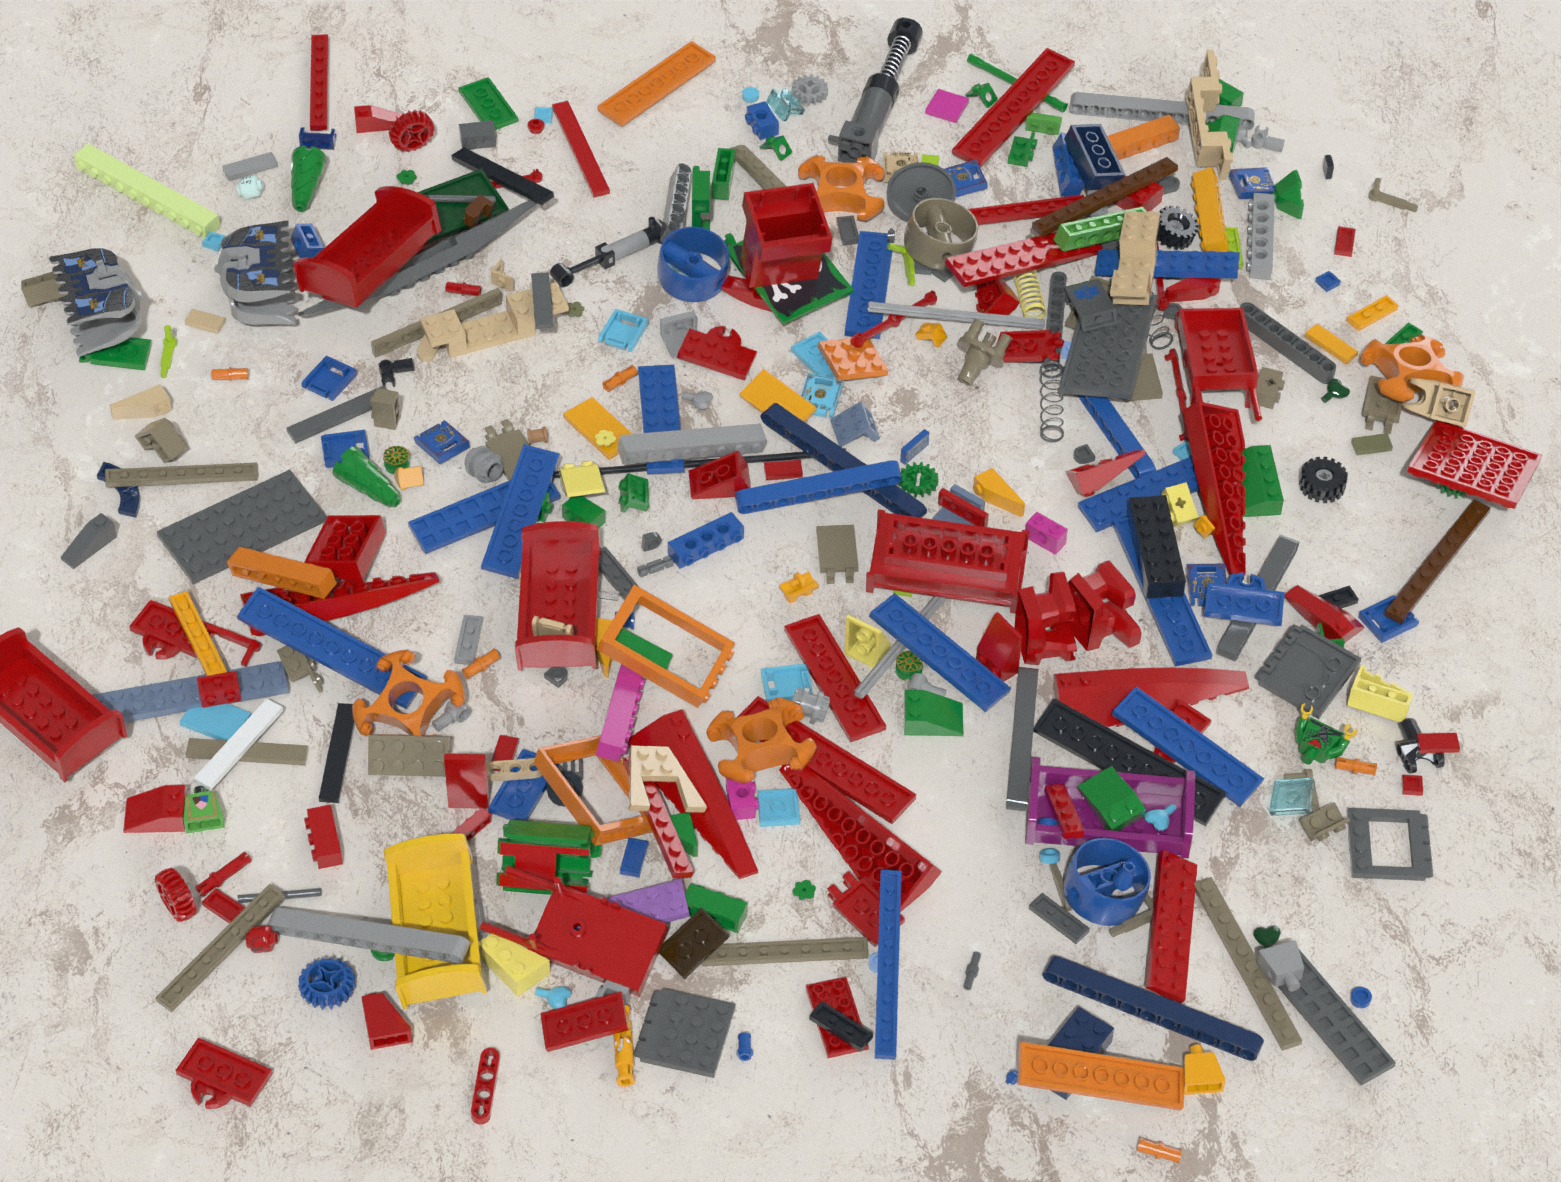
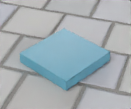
(778, 807)

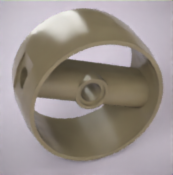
(941, 219)

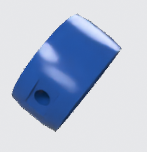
(703, 279)
(1089, 892)

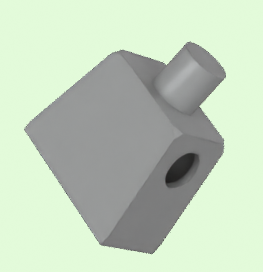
(1282, 964)

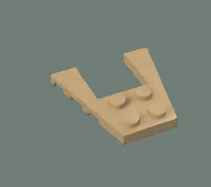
(659, 764)

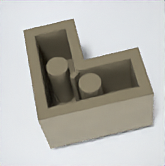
(162, 438)

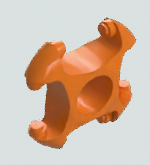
(851, 176)
(1408, 361)
(399, 683)
(765, 725)

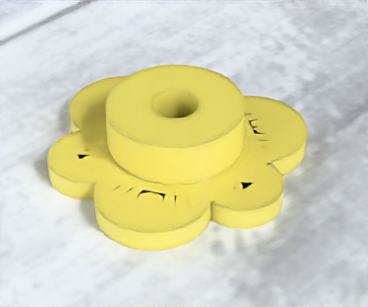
(605, 438)

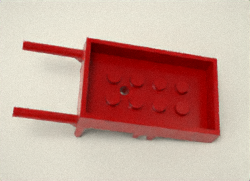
(1219, 353)
(611, 941)

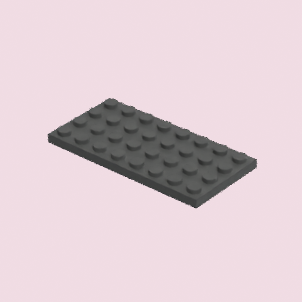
(1109, 358)
(249, 520)

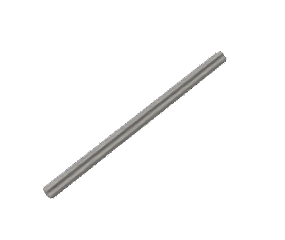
(955, 315)
(890, 656)

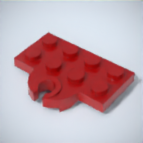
(718, 352)
(162, 630)
(222, 1075)

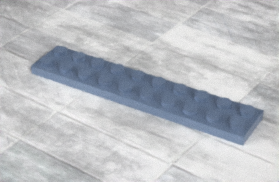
(183, 693)

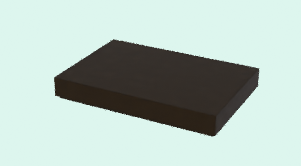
(693, 943)

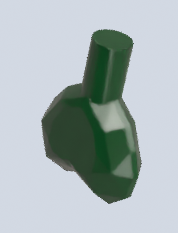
(1335, 390)
(1267, 936)

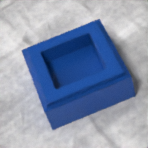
(1328, 281)

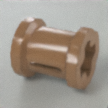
(537, 435)

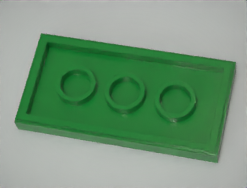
(488, 103)

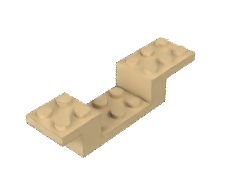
(1202, 96)
(1138, 258)
(491, 330)

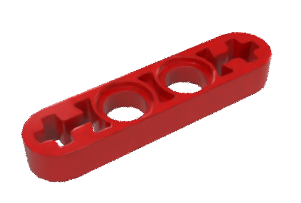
(483, 1085)

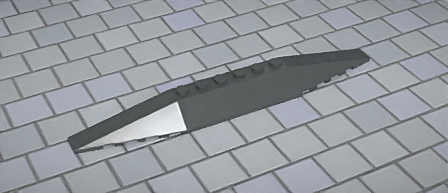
(440, 255)

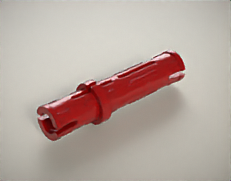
(216, 878)

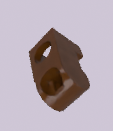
(477, 209)

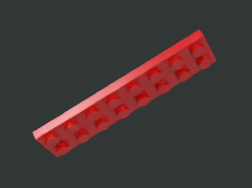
(834, 677)
(1171, 926)

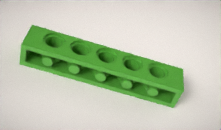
(1091, 230)

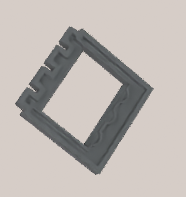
(1361, 846)

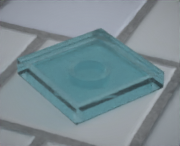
(1292, 796)

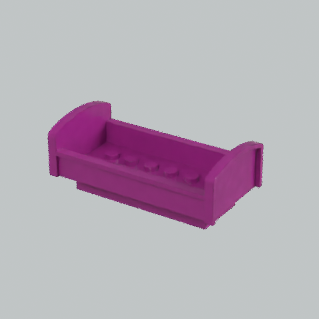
(1153, 792)

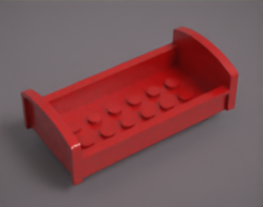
(370, 247)
(948, 559)
(561, 586)
(51, 708)

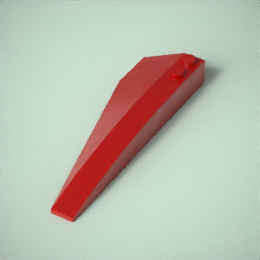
(1218, 461)
(351, 596)
(1103, 690)
(718, 822)
(860, 838)

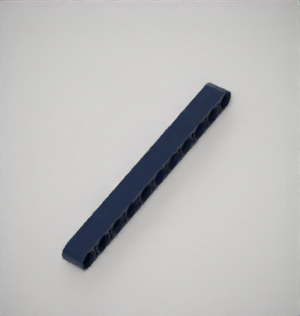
(836, 458)
(1153, 1008)

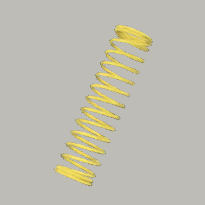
(1021, 294)

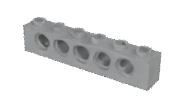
(1261, 236)

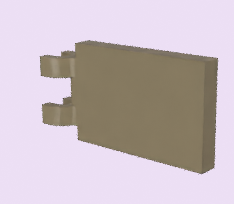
(1148, 381)
(1380, 407)
(507, 445)
(837, 551)

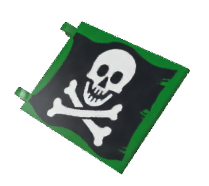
(797, 298)

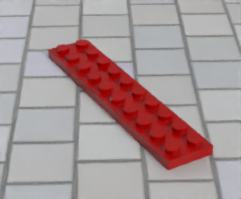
(1013, 107)
(1013, 259)
(847, 772)

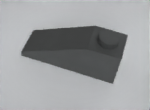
(90, 540)

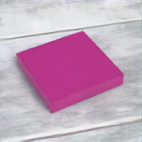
(947, 105)

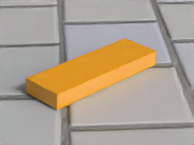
(1372, 313)
(1331, 343)

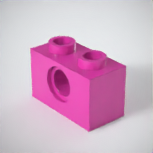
(1046, 533)
(741, 799)

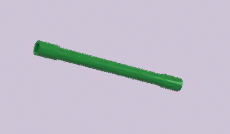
(981, 63)

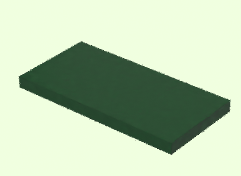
(452, 213)

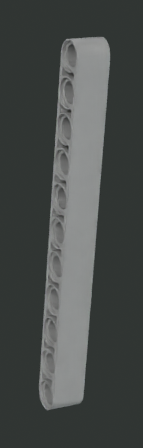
(1149, 109)
(369, 935)

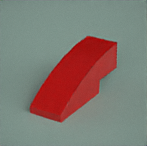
(739, 289)

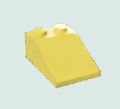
(580, 479)
(864, 642)

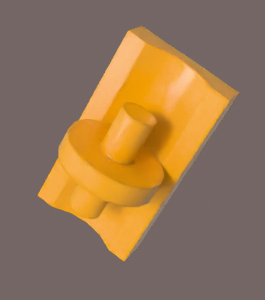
(798, 586)

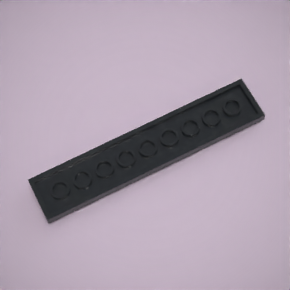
(1108, 748)

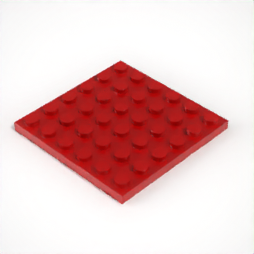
(1475, 464)

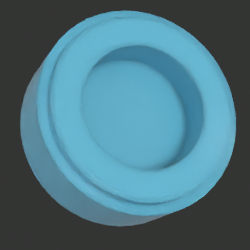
(750, 94)
(1049, 856)

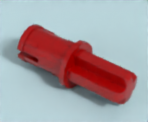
(463, 289)

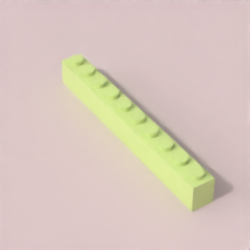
(146, 191)

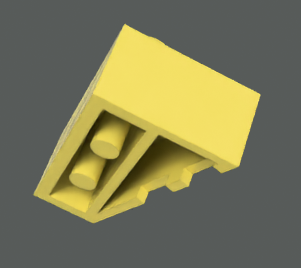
(1379, 697)
(513, 963)

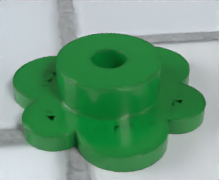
(406, 176)
(804, 890)

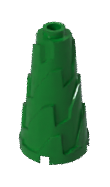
(306, 170)
(365, 477)

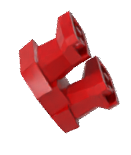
(1044, 610)
(1098, 618)

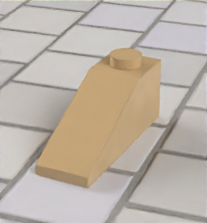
(145, 404)

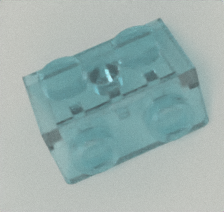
(784, 103)

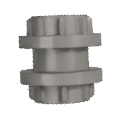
(483, 464)
(813, 705)

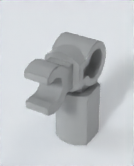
(1259, 140)

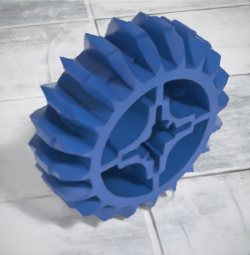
(327, 976)

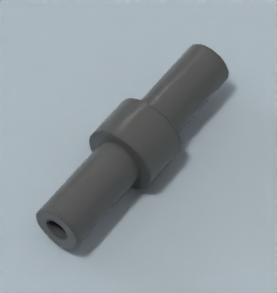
(972, 970)

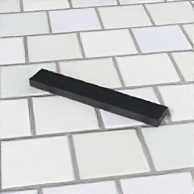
(337, 755)

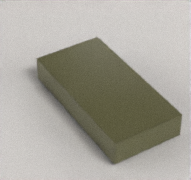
(1372, 444)

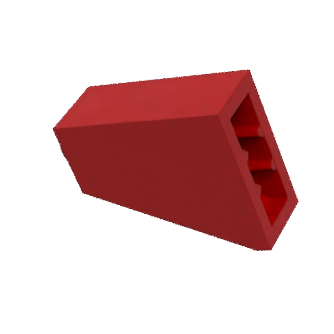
(384, 1022)

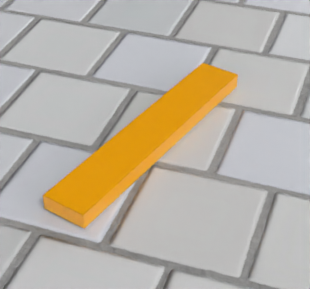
(197, 634)

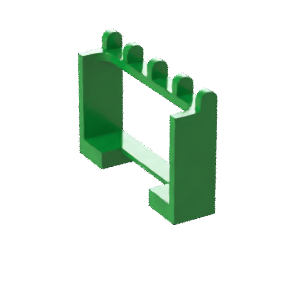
(700, 197)

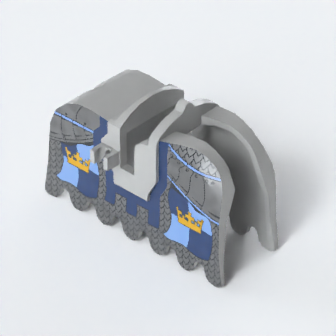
(256, 275)
(98, 298)

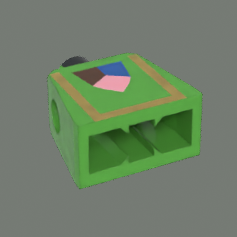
(202, 811)

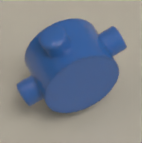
(1012, 1077)

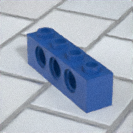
(1067, 171)
(705, 540)

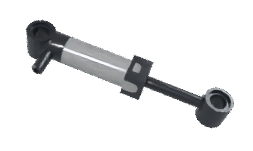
(608, 254)

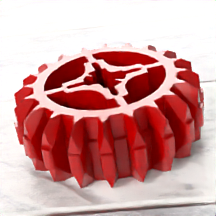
(411, 130)
(175, 894)

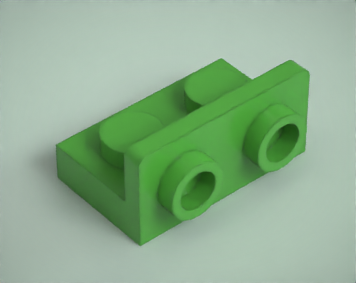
(1043, 123)

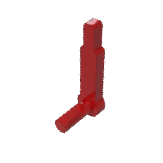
(251, 645)

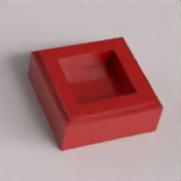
(1412, 785)

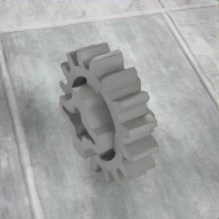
(809, 89)

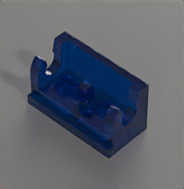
(317, 140)

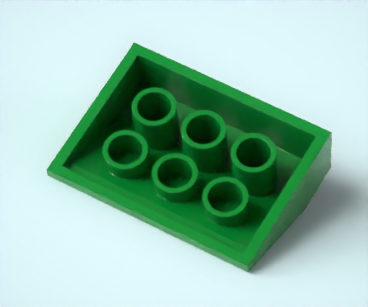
(1261, 482)

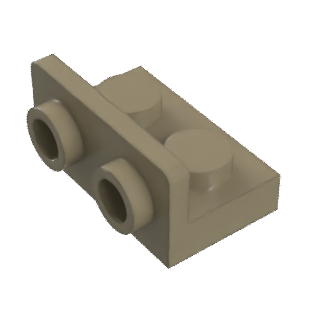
(1324, 821)

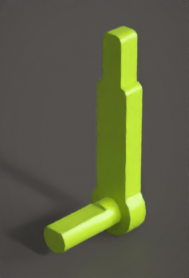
(908, 262)
(170, 343)

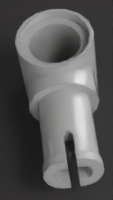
(920, 682)
(450, 715)

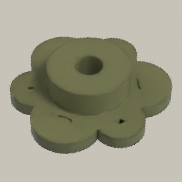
(575, 309)

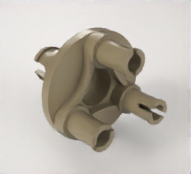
(980, 353)

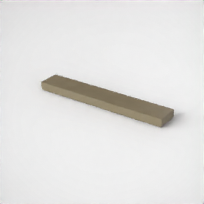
(257, 753)

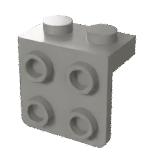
(674, 329)

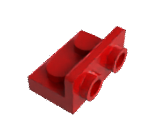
(219, 689)

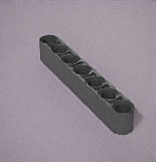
(676, 200)
(1056, 310)
(1288, 344)

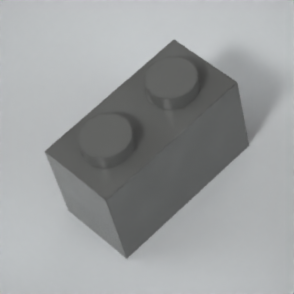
(477, 135)

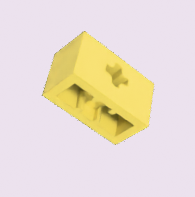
(1180, 496)

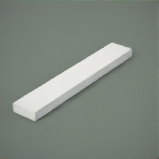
(238, 744)

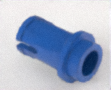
(744, 1047)

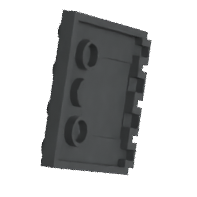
(1307, 670)
(684, 1032)

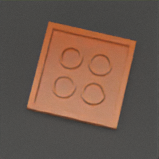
(852, 362)

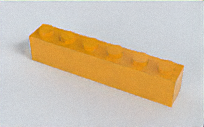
(1210, 211)

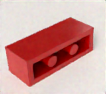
(323, 837)

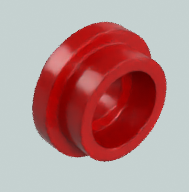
(535, 126)

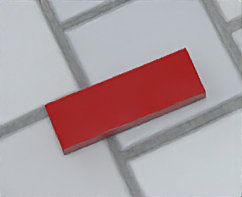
(962, 508)

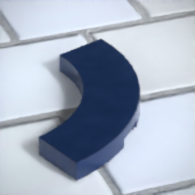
(129, 495)

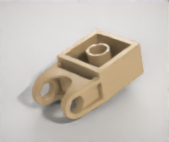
(1436, 398)

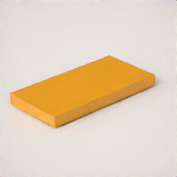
(767, 389)
(592, 417)

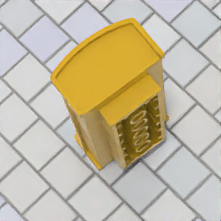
(434, 893)

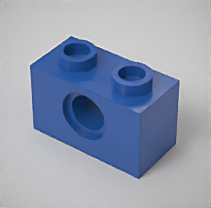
(762, 120)
(306, 240)

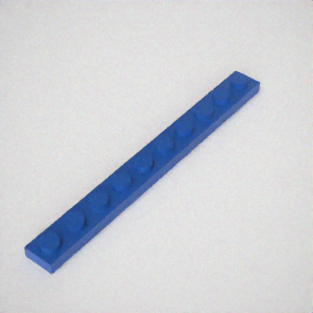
(888, 965)

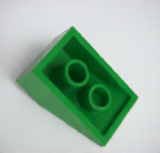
(931, 714)
(1112, 800)

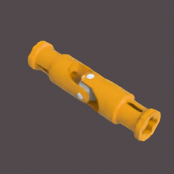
(624, 1055)

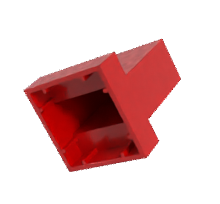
(783, 235)

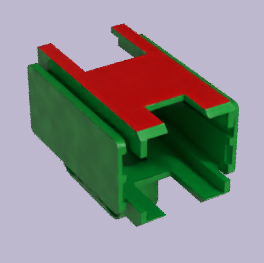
(548, 853)

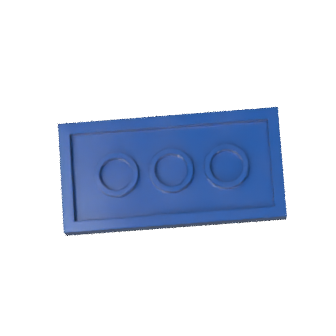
(519, 797)

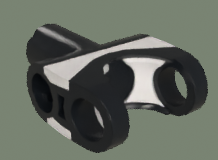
(1408, 748)

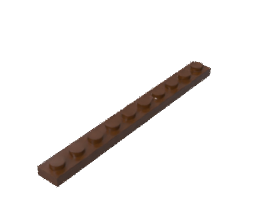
(1105, 196)
(1437, 561)

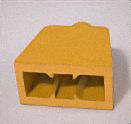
(1202, 1072)

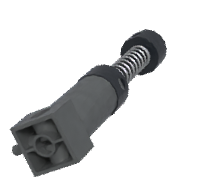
(861, 134)

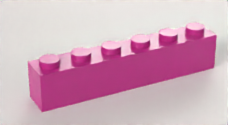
(620, 714)

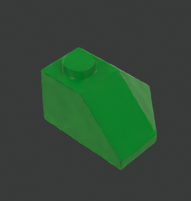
(1226, 124)
(1288, 195)

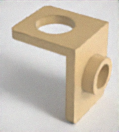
(500, 279)

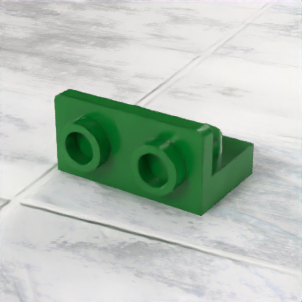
(1022, 150)
(633, 493)

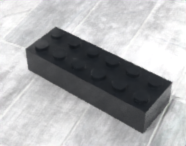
(1156, 547)

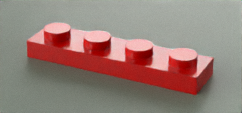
(1064, 811)

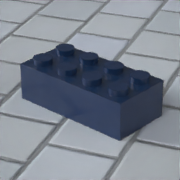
(1093, 155)
(1085, 1034)

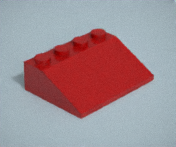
(347, 545)

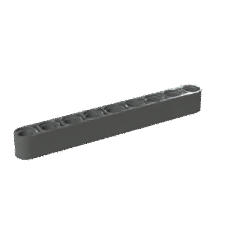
(1272, 573)
(1022, 739)

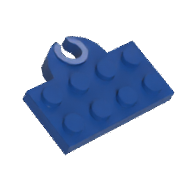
(1244, 601)

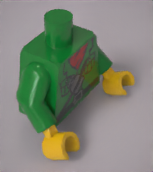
(1319, 740)

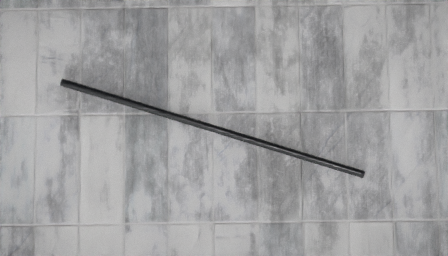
(696, 463)

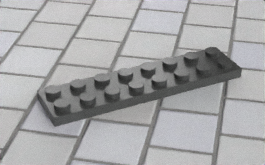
(1338, 1026)

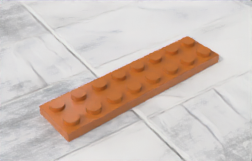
(656, 83)
(1100, 1076)

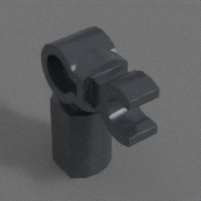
(387, 368)

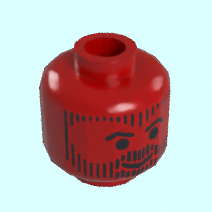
(261, 939)

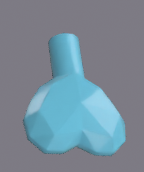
(1160, 818)
(556, 997)

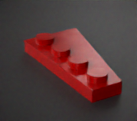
(1192, 717)

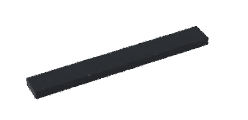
(503, 176)

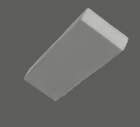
(250, 166)
(468, 639)

